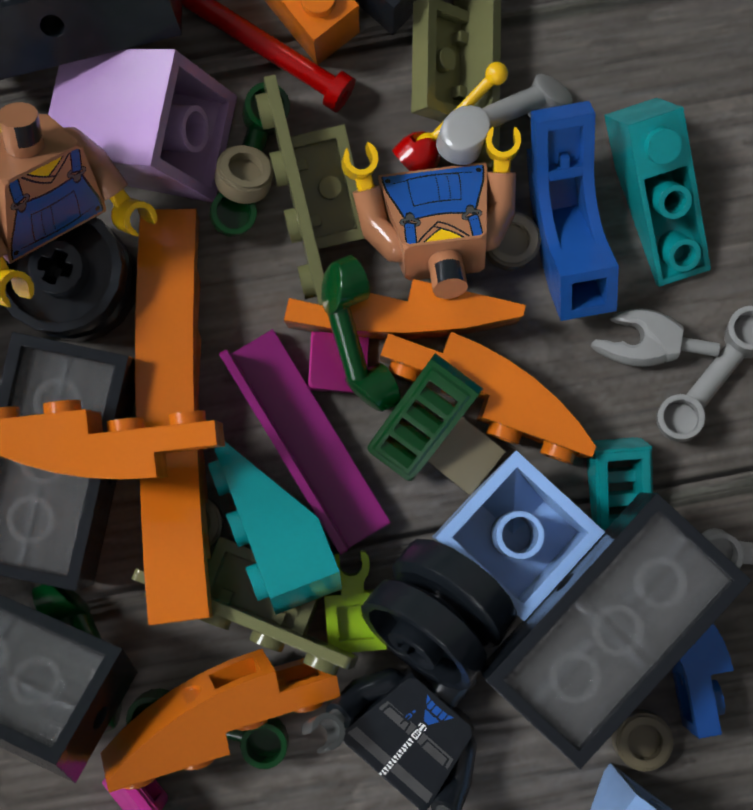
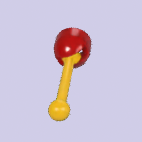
(419, 148)

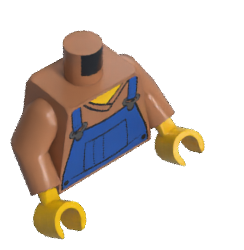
(51, 185)
(437, 218)

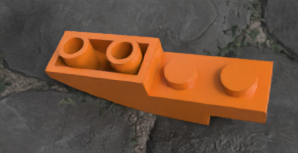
(513, 399)
(74, 443)
(191, 721)

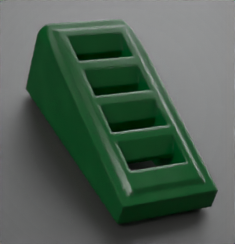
(403, 446)

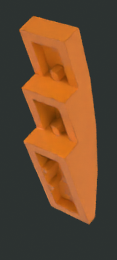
(167, 316)
(417, 318)
(176, 541)

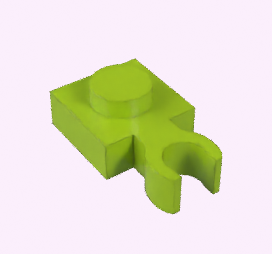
(343, 612)

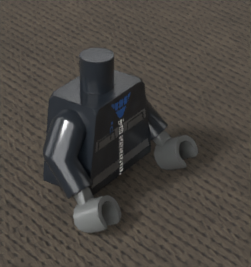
(406, 734)

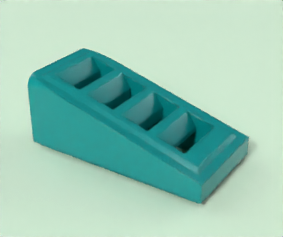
(599, 475)

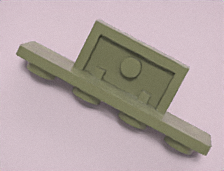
(451, 57)
(319, 189)
(236, 602)

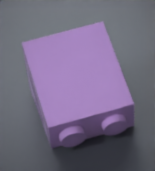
(151, 115)

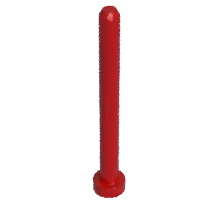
(334, 88)

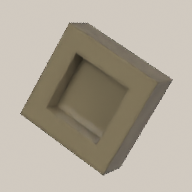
(466, 456)

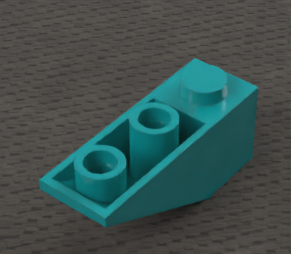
(660, 187)
(284, 536)

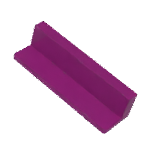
(306, 440)

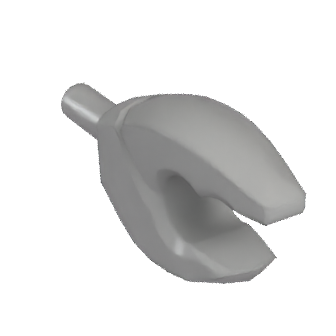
(659, 340)

